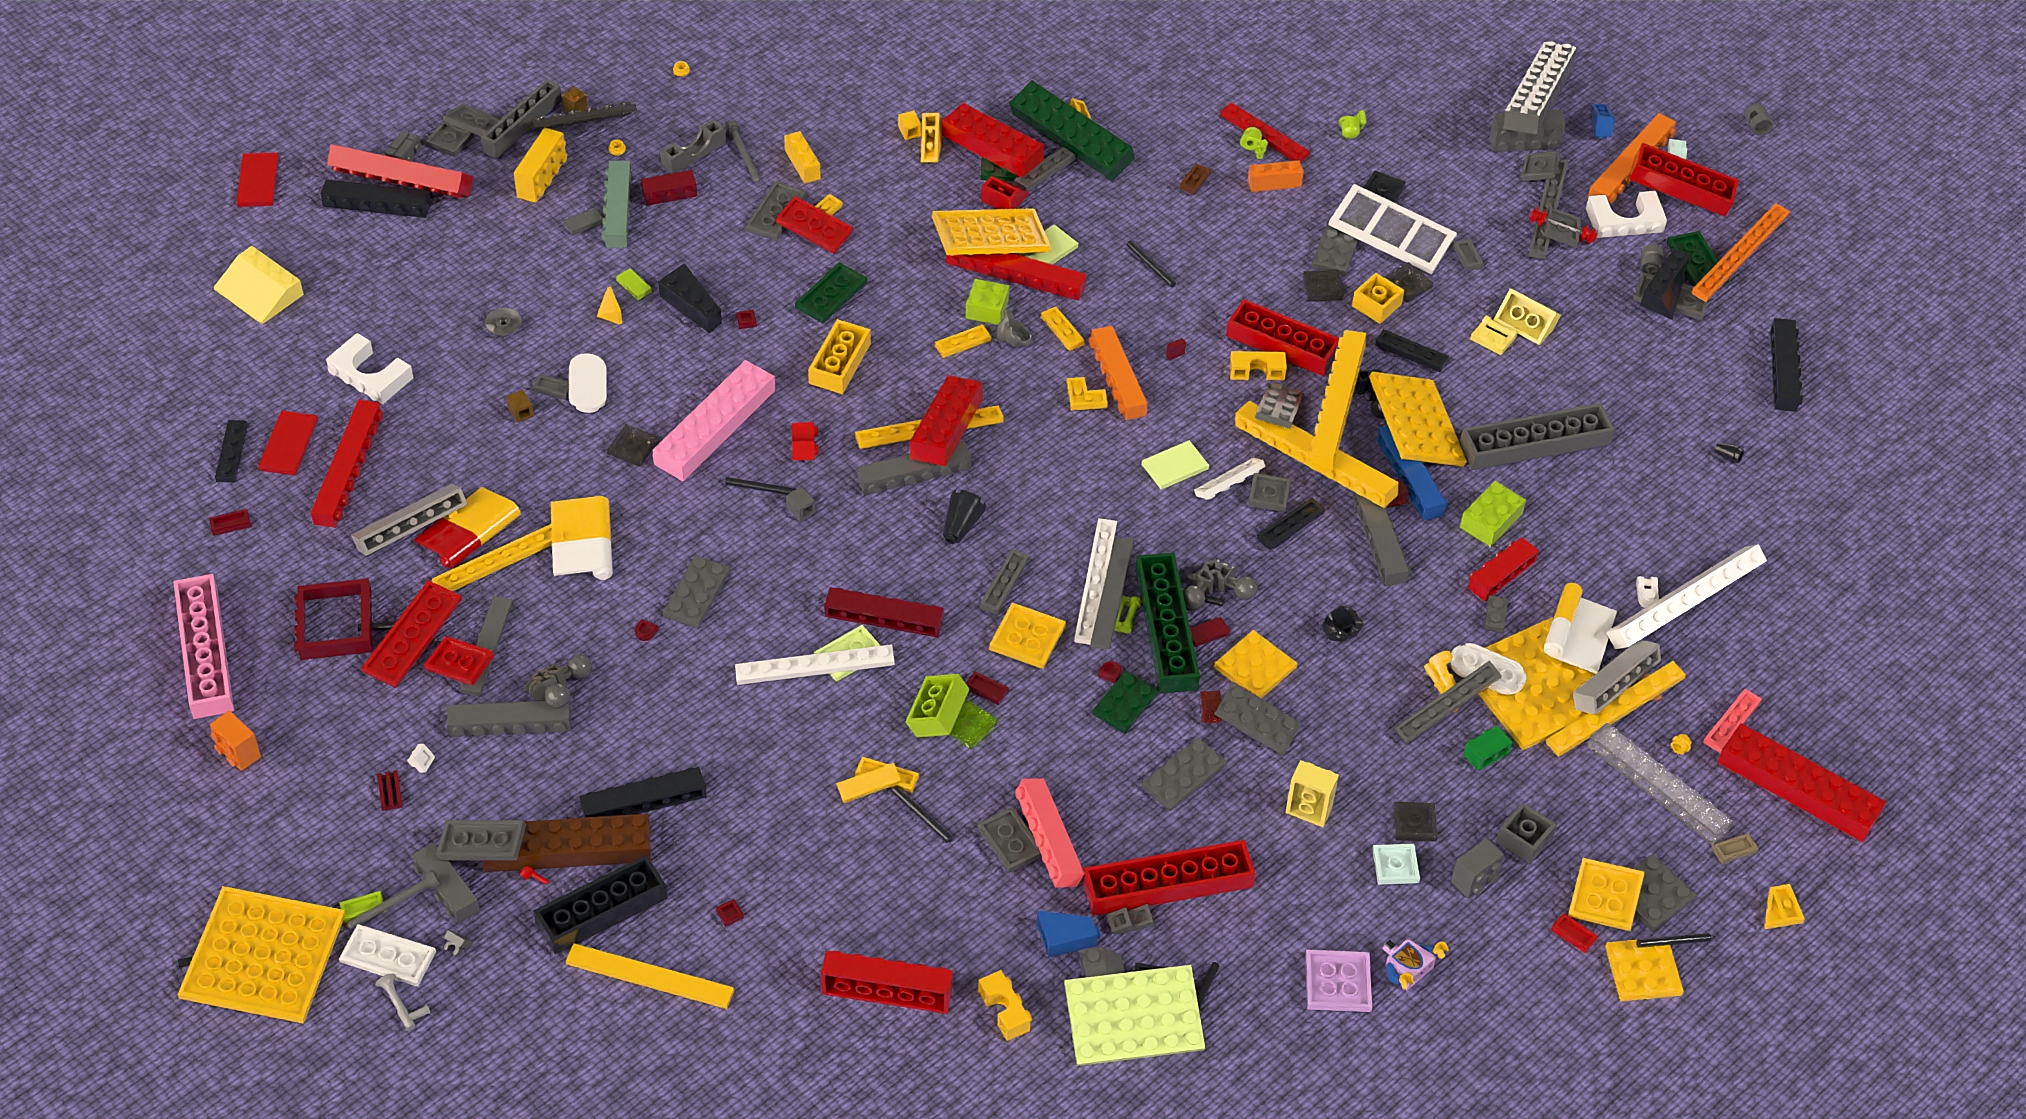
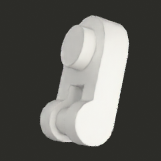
(1647, 596)

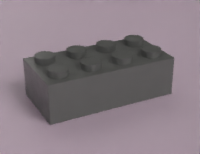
(1547, 138)

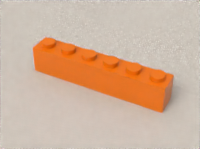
(1118, 373)

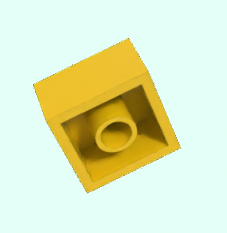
(1378, 298)

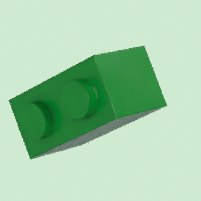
(1487, 748)

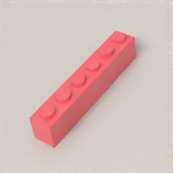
(1049, 833)

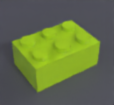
(1492, 513)
(937, 705)

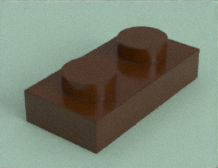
(1195, 179)

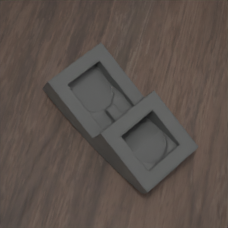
(1132, 920)

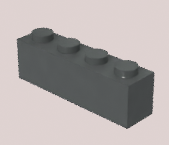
(453, 891)

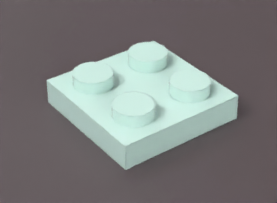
(1396, 864)

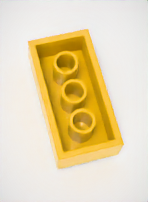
(540, 165)
(839, 356)

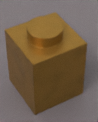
(575, 100)
(519, 406)

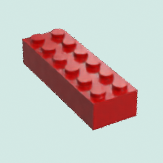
(992, 140)
(1683, 179)
(1278, 333)
(946, 420)
(886, 981)

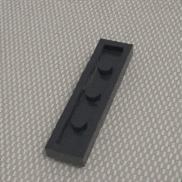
(1411, 350)
(231, 451)
(1290, 523)

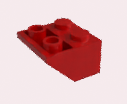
(1002, 194)

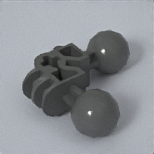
(1220, 575)
(550, 682)

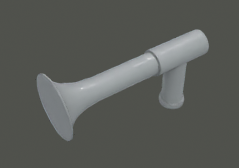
(407, 1018)

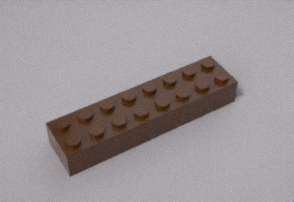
(579, 843)

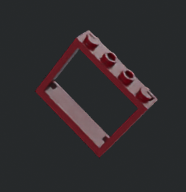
(337, 646)

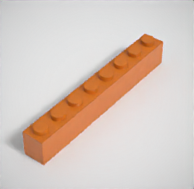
(1617, 174)

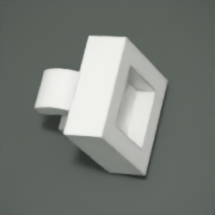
(421, 758)

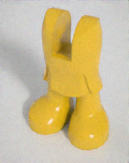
(1439, 673)

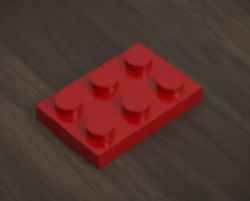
(459, 660)

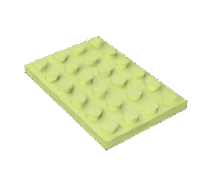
(1134, 1015)

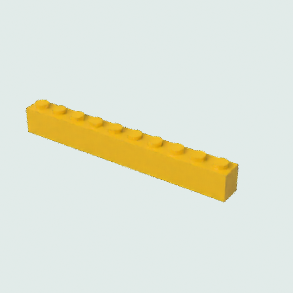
(1337, 400)
(1297, 442)

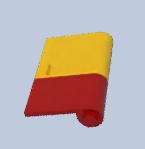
(468, 527)

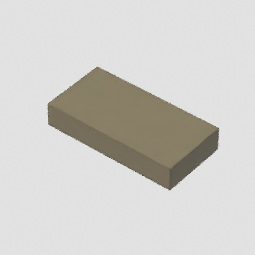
(1735, 848)

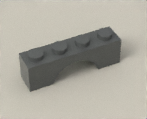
(708, 139)

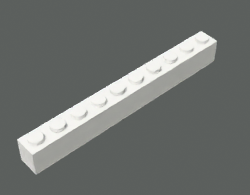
(1686, 596)

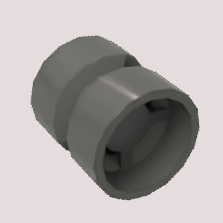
(1758, 119)
(1651, 258)

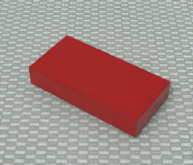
(1574, 933)

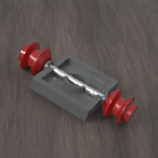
(1562, 226)

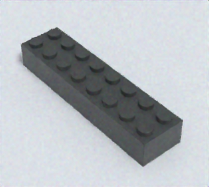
(1536, 436)

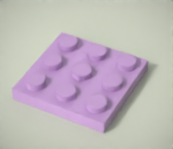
(1338, 980)

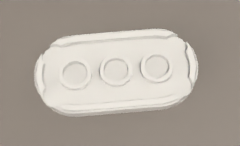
(587, 382)
(1472, 656)

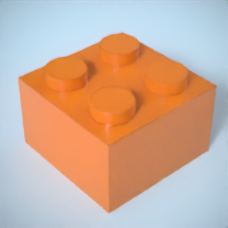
(234, 741)

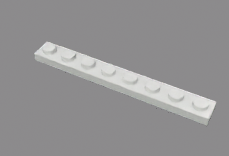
(1095, 579)
(814, 664)

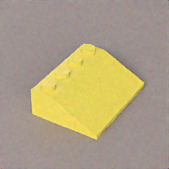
(259, 285)

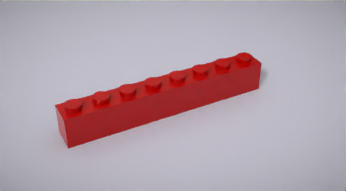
(1024, 272)
(347, 464)

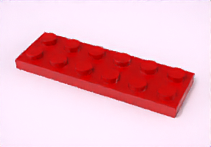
(411, 634)

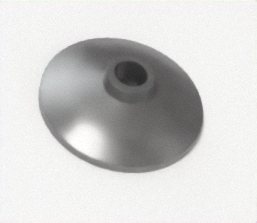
(503, 321)

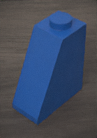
(1066, 932)

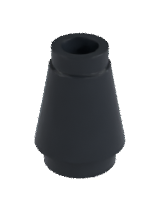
(1730, 452)

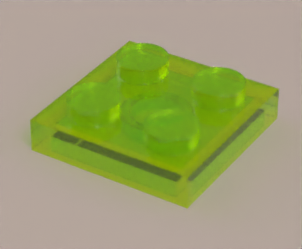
(972, 724)

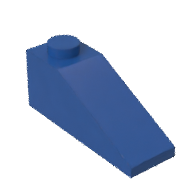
(1602, 120)

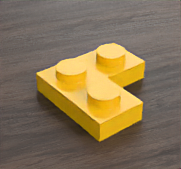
(1081, 398)

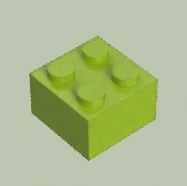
(987, 301)

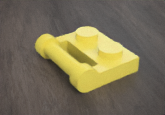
(1492, 339)

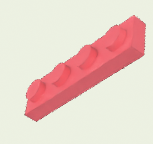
(1736, 714)

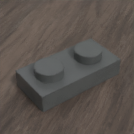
(1495, 614)

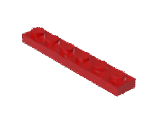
(1274, 138)

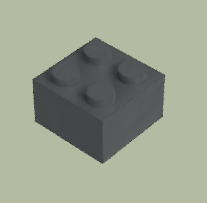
(1526, 833)
(1477, 868)

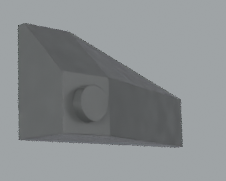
(1100, 962)

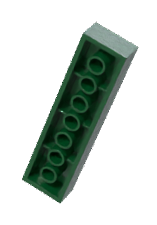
(1072, 130)
(1167, 623)

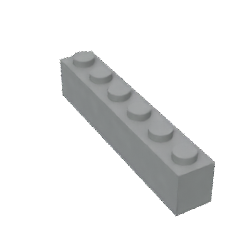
(409, 519)
(1616, 676)

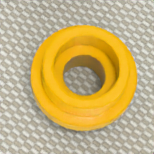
(681, 69)
(617, 147)

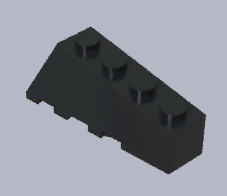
(1664, 289)

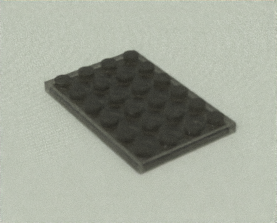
(588, 115)

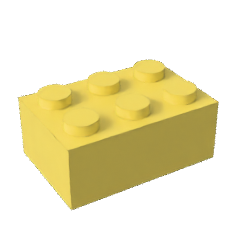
(1312, 793)

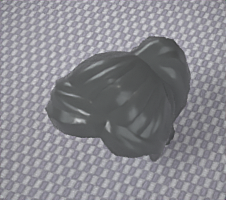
(1013, 331)

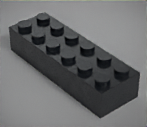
(600, 904)

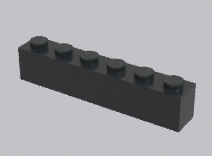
(375, 198)
(1785, 365)
(645, 794)

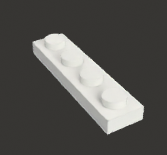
(1229, 478)

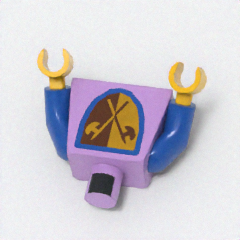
(1411, 961)

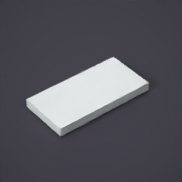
(387, 954)

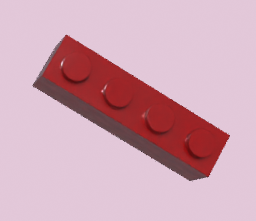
(1503, 568)

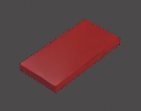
(257, 179)
(814, 224)
(288, 443)

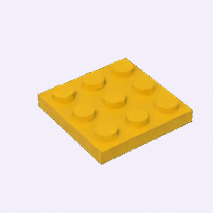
(1027, 635)
(1255, 664)
(1606, 894)
(1643, 971)

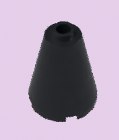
(962, 514)

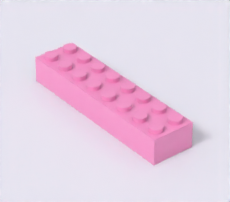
(713, 420)
(203, 646)

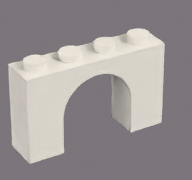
(1610, 224)
(377, 386)

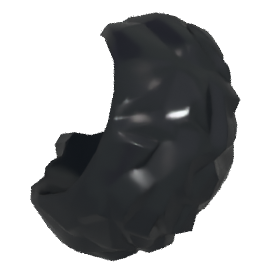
(1342, 624)

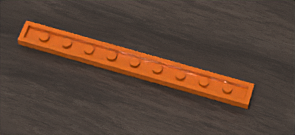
(1740, 252)

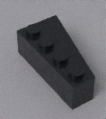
(689, 297)

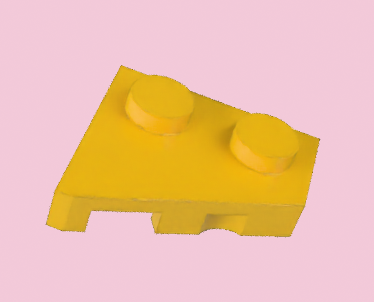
(1782, 908)

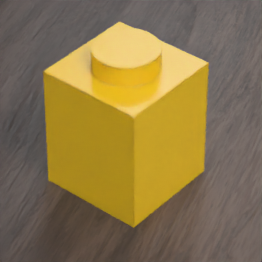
(909, 125)

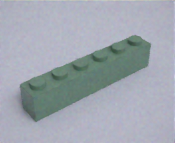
(617, 204)

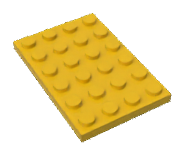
(990, 231)
(1417, 419)

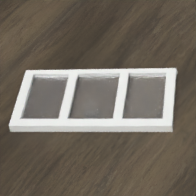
(1392, 228)

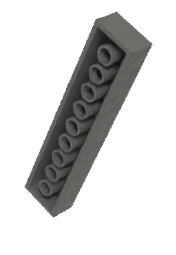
(1540, 88)

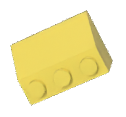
(1526, 316)

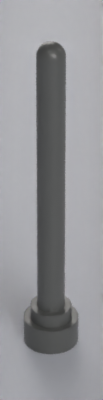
(733, 130)
(430, 880)

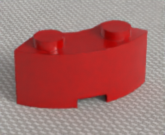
(804, 441)

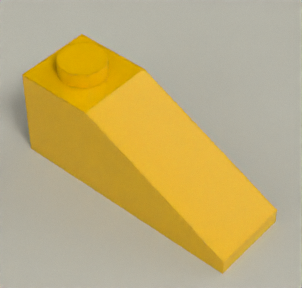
(931, 137)

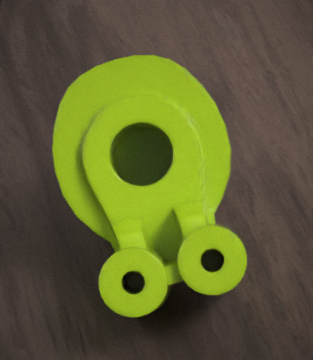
(1352, 125)
(1253, 141)

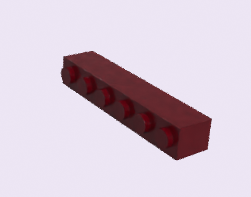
(884, 612)

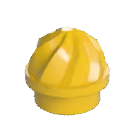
(1681, 743)

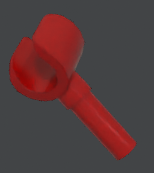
(528, 871)

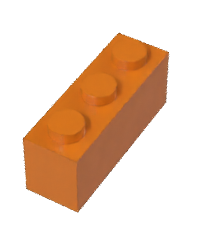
(1275, 176)

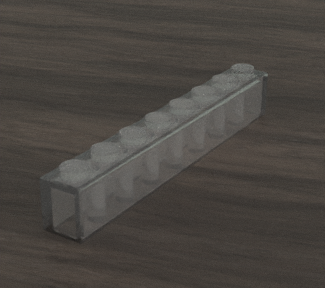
(1660, 783)

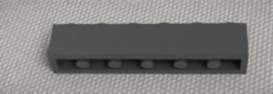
(517, 121)
(905, 471)
(1382, 541)
(507, 718)

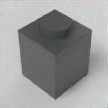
(800, 504)

